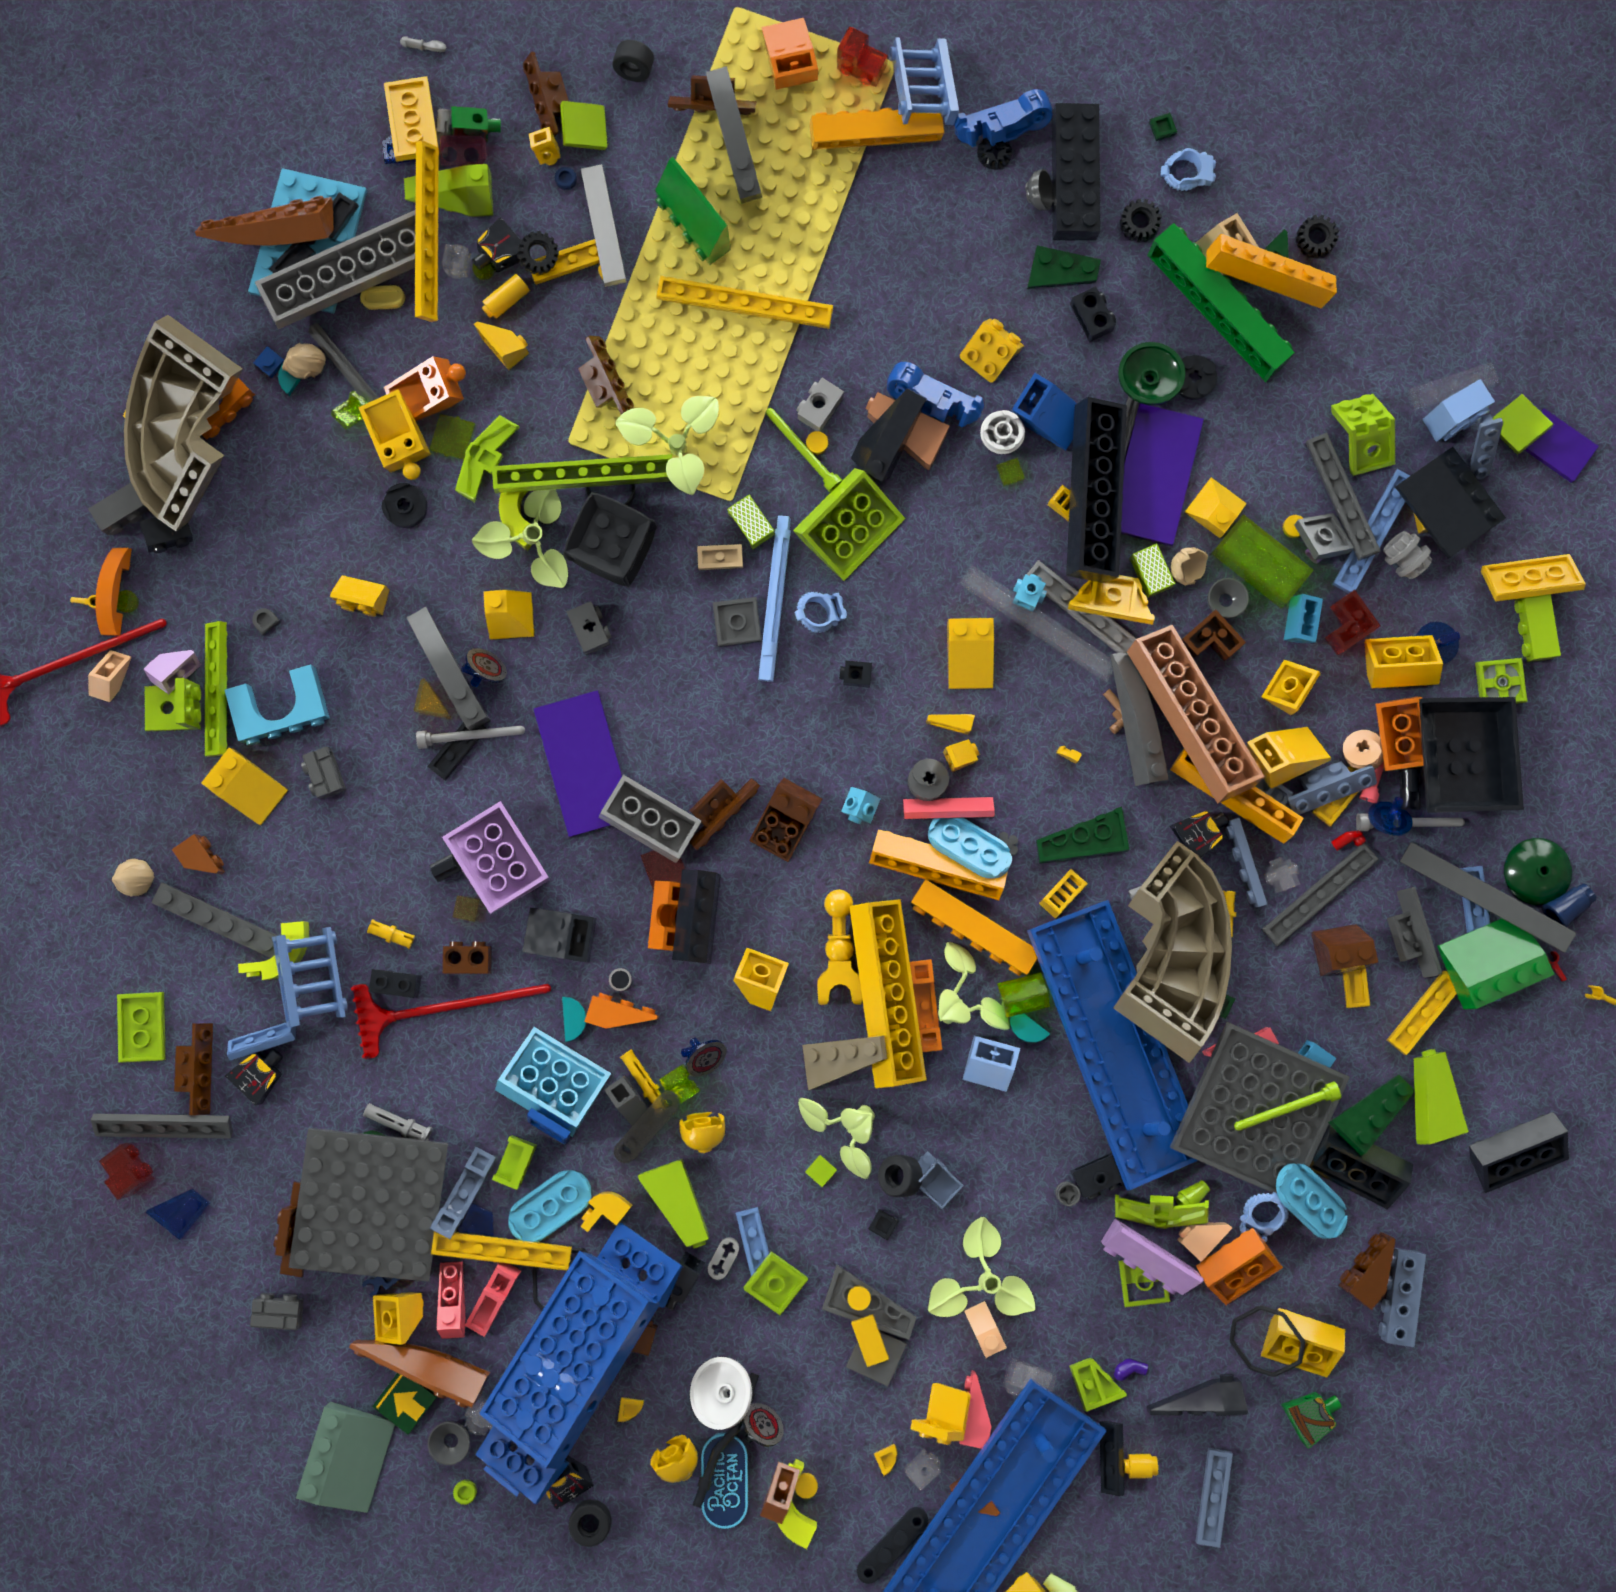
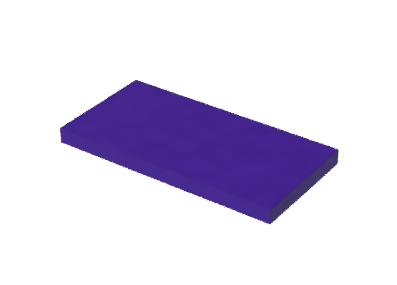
(1158, 472)
(579, 759)

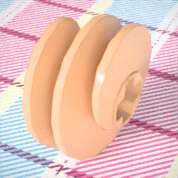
(1359, 741)

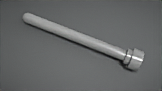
(426, 739)
(1364, 824)

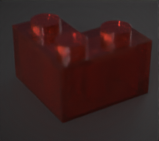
(859, 59)
(1356, 622)
(126, 1171)

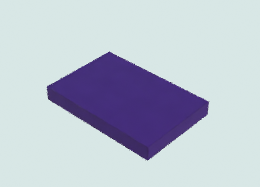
(1562, 448)

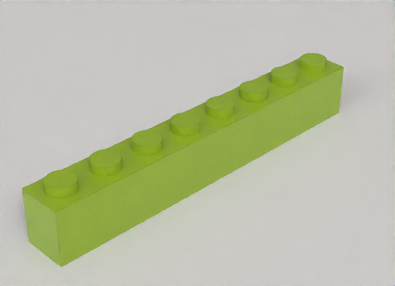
(580, 473)

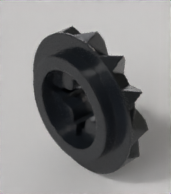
(988, 159)

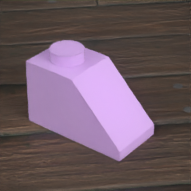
(169, 666)

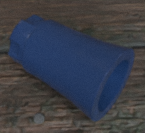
(1570, 905)

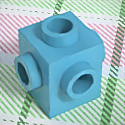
(1026, 598)
(860, 805)

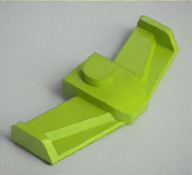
(482, 455)
(1161, 1212)

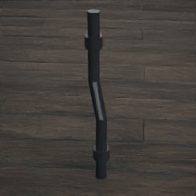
(705, 1482)

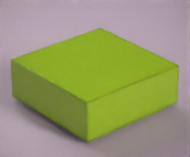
(821, 1170)

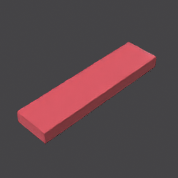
(949, 808)

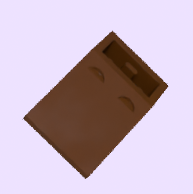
(785, 819)
(1370, 1274)

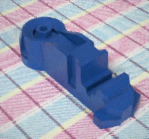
(1005, 121)
(941, 398)

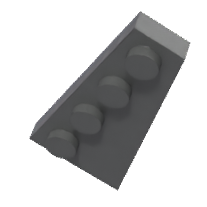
(888, 1314)

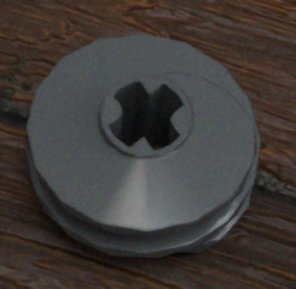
(933, 770)

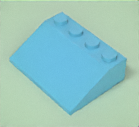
(552, 1080)

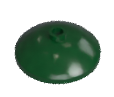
(1151, 361)
(1524, 874)

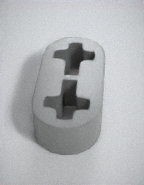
(718, 1255)

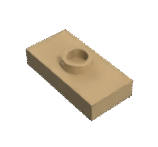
(720, 557)

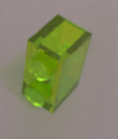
(1023, 995)

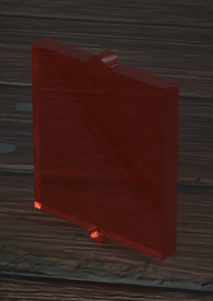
(661, 868)

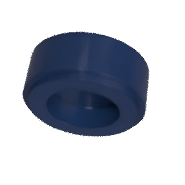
(565, 178)

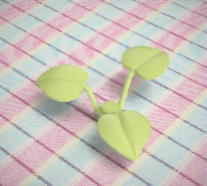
(687, 470)
(494, 539)
(952, 1007)
(858, 1123)
(1011, 1298)

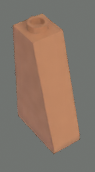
(925, 437)

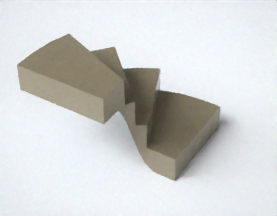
(166, 412)
(1187, 955)

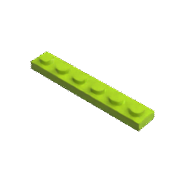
(214, 688)

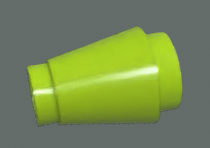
(1192, 1194)

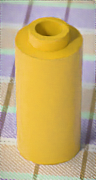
(505, 297)

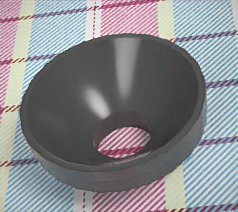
(1039, 190)
(1235, 590)
(440, 1451)

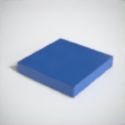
(548, 1126)

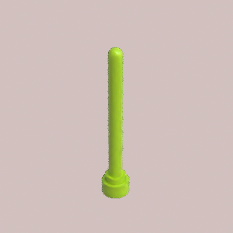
(831, 481)
(1329, 1092)

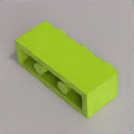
(1538, 628)

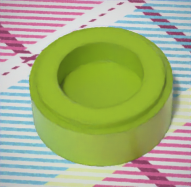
(465, 1491)

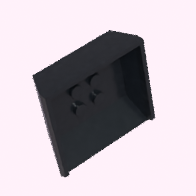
(1471, 754)

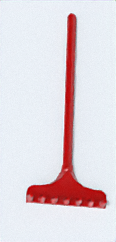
(9, 683)
(374, 1019)

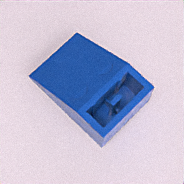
(1046, 411)

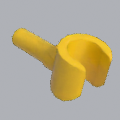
(87, 601)
(1598, 994)

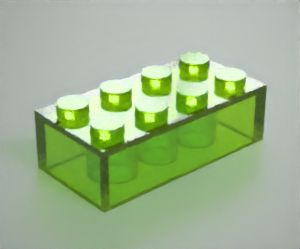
(1262, 561)

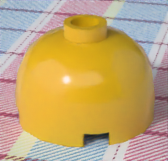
(702, 1131)
(676, 1461)

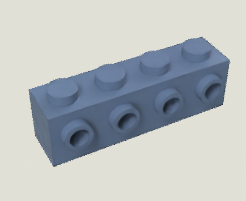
(1402, 1298)

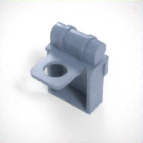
(937, 1180)

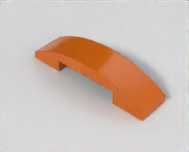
(108, 591)
(926, 1005)

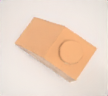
(108, 676)
(1203, 1238)
(985, 1329)

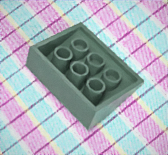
(345, 1458)

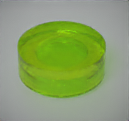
(483, 274)
(127, 601)

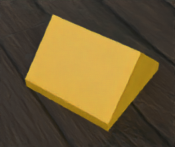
(1290, 686)

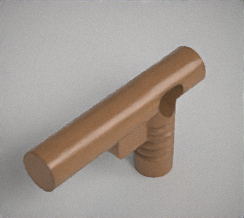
(1113, 699)

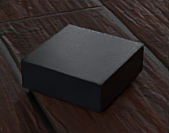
(883, 1224)

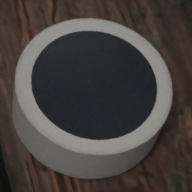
(620, 979)

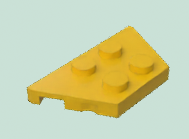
(1116, 599)

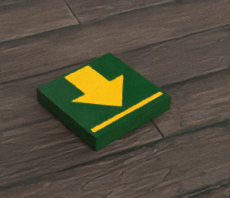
(404, 1402)

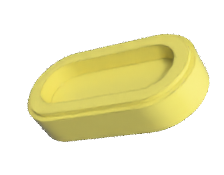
(383, 297)

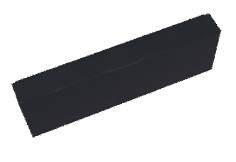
(452, 754)
(1112, 1459)

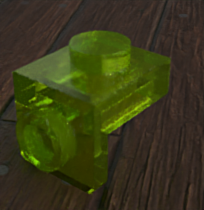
(348, 413)

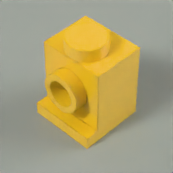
(546, 150)

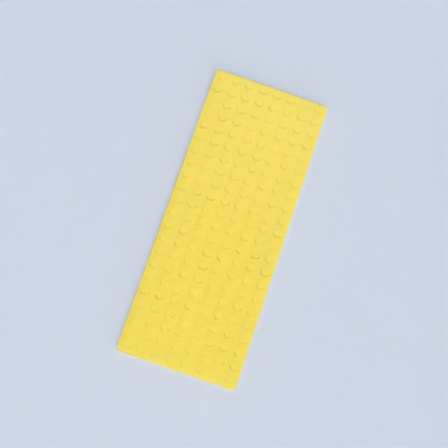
(776, 248)

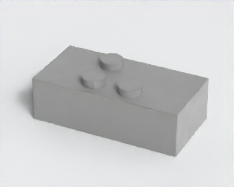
(649, 819)

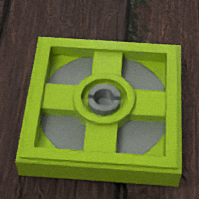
(1502, 679)

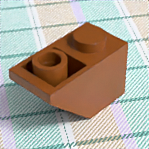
(196, 855)

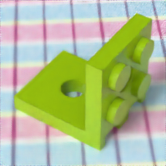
(1367, 426)
(186, 705)

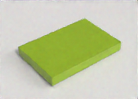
(141, 1027)

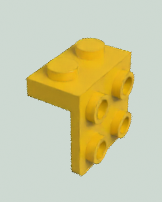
(991, 349)
(945, 1415)

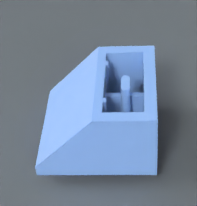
(991, 1063)

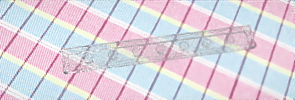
(1038, 624)

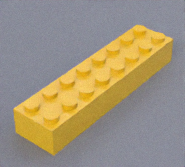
(888, 991)

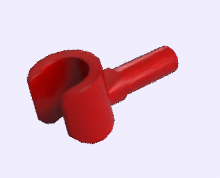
(1555, 966)

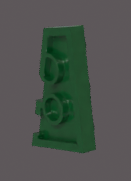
(1059, 267)

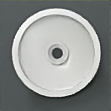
(710, 1395)

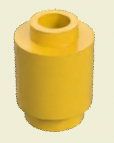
(1141, 1466)

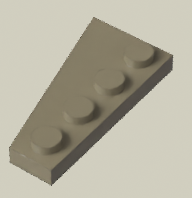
(840, 1058)

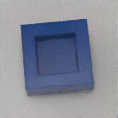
(269, 362)

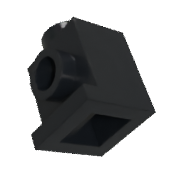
(862, 668)

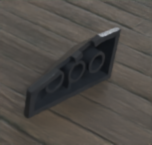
(885, 440)
(1217, 1395)

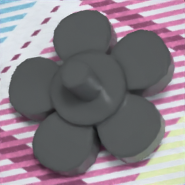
(1011, 841)

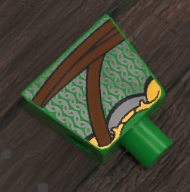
(473, 122)
(1312, 1416)

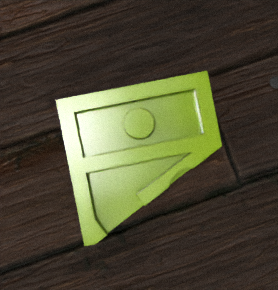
(1094, 1385)

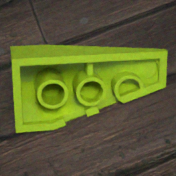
(460, 190)

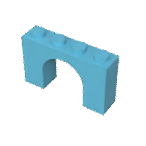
(308, 708)

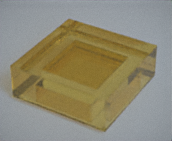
(466, 908)

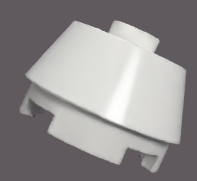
(1002, 432)

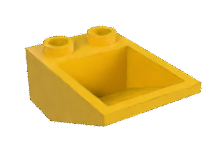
(393, 430)
(1286, 754)

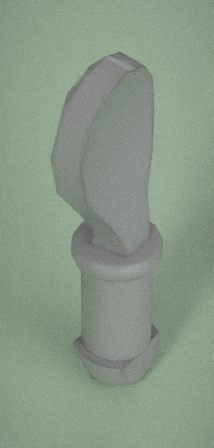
(433, 45)

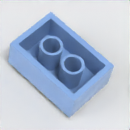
(1459, 411)

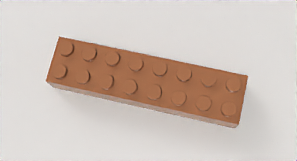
(1195, 714)

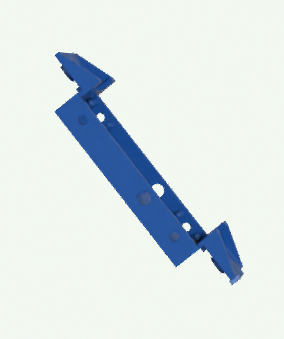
(572, 1360)

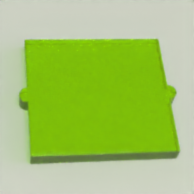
(452, 436)

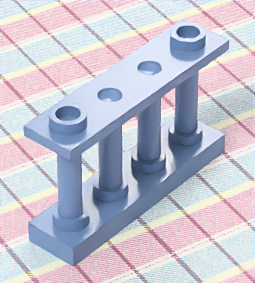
(941, 73)
(287, 968)

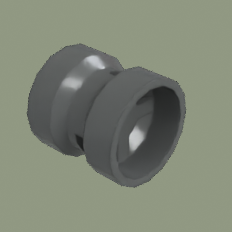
(1071, 1194)

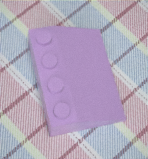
(496, 858)
(1151, 1258)

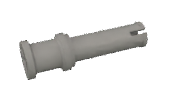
(409, 1125)

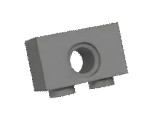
(818, 417)

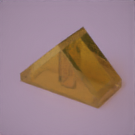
(429, 703)

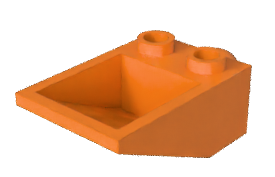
(430, 387)

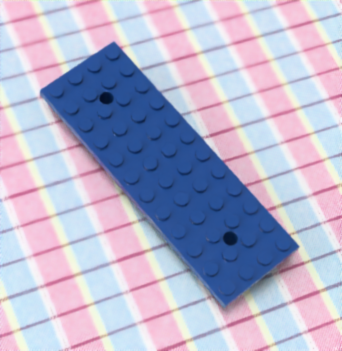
(1120, 1062)
(1024, 1474)

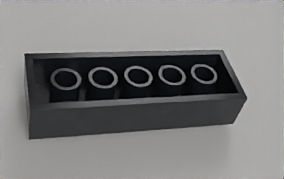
(1075, 171)

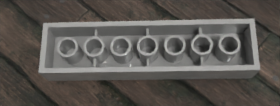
(340, 271)

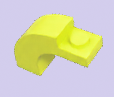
(511, 515)
(268, 968)
(796, 1525)

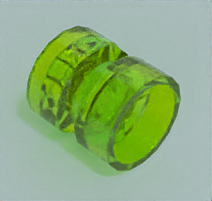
(679, 1083)

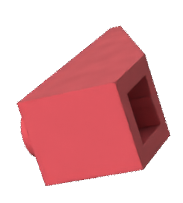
(451, 1301)
(978, 1422)

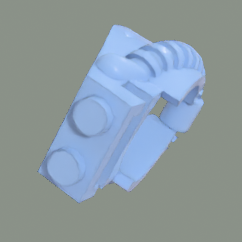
(1203, 163)
(828, 603)
(1263, 1228)

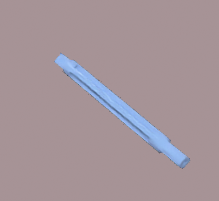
(775, 599)

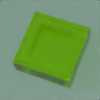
(1010, 472)

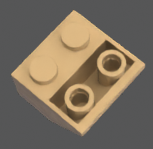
(1230, 227)

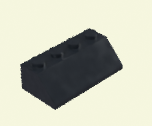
(696, 916)
(1520, 1151)
(1374, 1175)

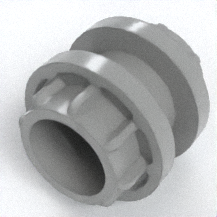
(1406, 553)

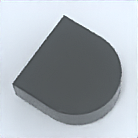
(264, 620)

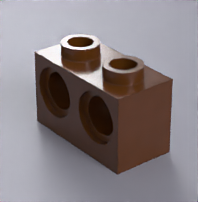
(467, 963)

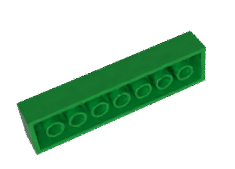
(1220, 303)

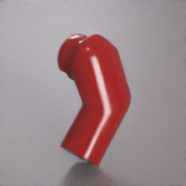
(1348, 837)

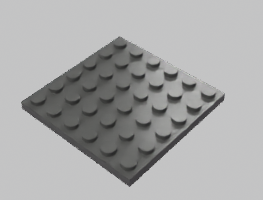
(1246, 1079)
(368, 1204)

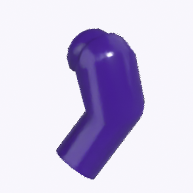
(1129, 1366)

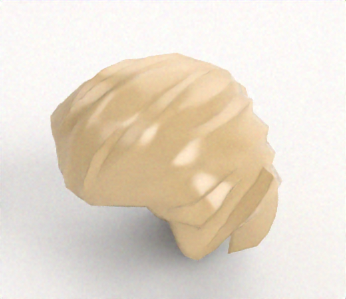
(304, 361)
(1188, 565)
(133, 877)

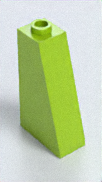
(1436, 1099)
(676, 1199)

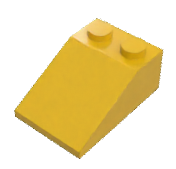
(970, 653)
(244, 786)

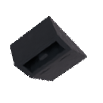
(559, 935)

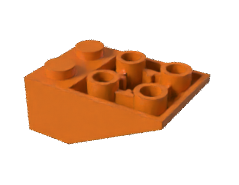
(790, 53)

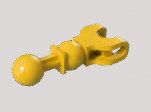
(839, 950)

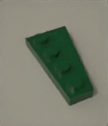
(1091, 838)
(1372, 1114)

